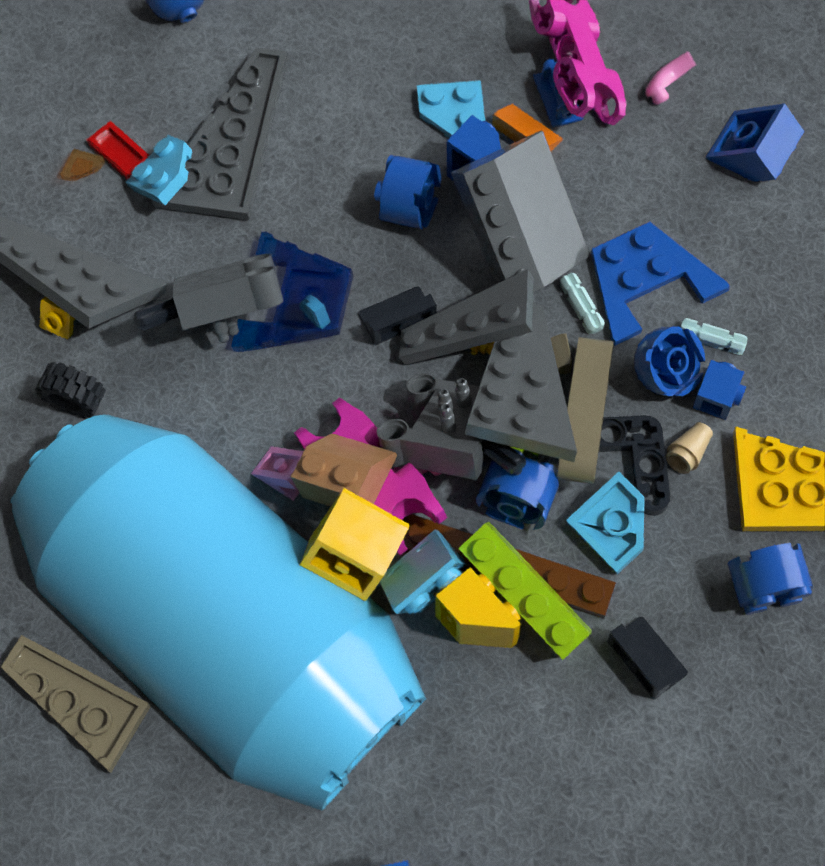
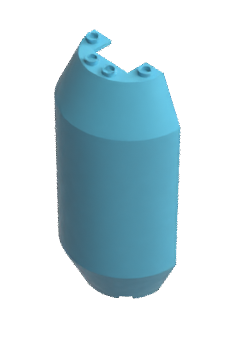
(210, 607)

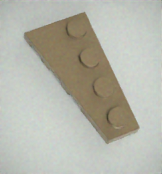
(84, 704)

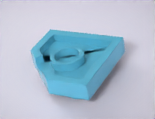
(450, 104)
(162, 171)
(612, 522)

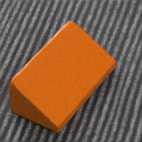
(519, 125)

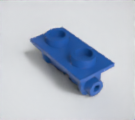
(552, 101)

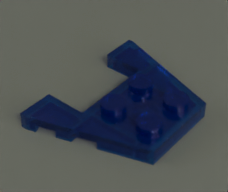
(304, 276)

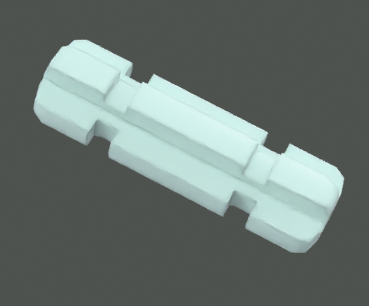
(582, 303)
(716, 336)

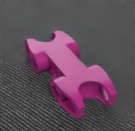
(579, 65)
(402, 491)

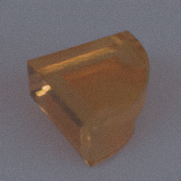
(80, 165)

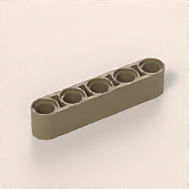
(587, 408)

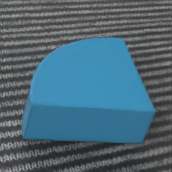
(315, 311)

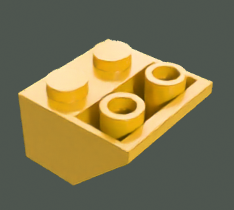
(354, 544)
(476, 614)

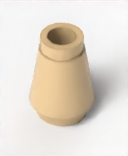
(689, 448)

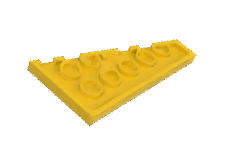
(779, 484)

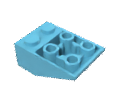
(421, 573)

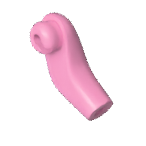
(667, 75)

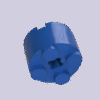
(408, 192)
(519, 497)
(771, 576)

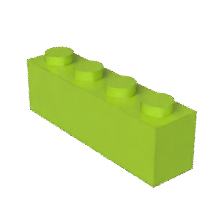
(525, 590)

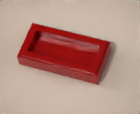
(117, 149)

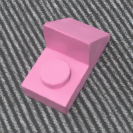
(277, 469)

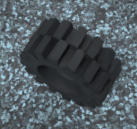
(70, 390)

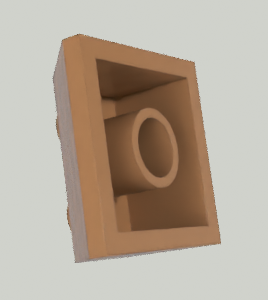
(340, 464)

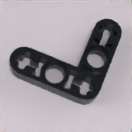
(642, 449)

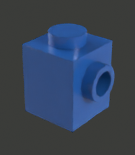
(720, 389)

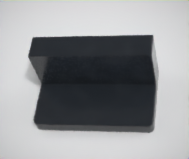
(396, 313)
(647, 656)

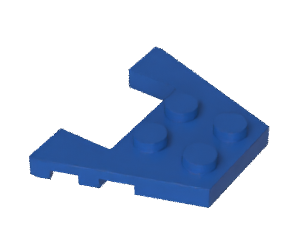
(640, 264)

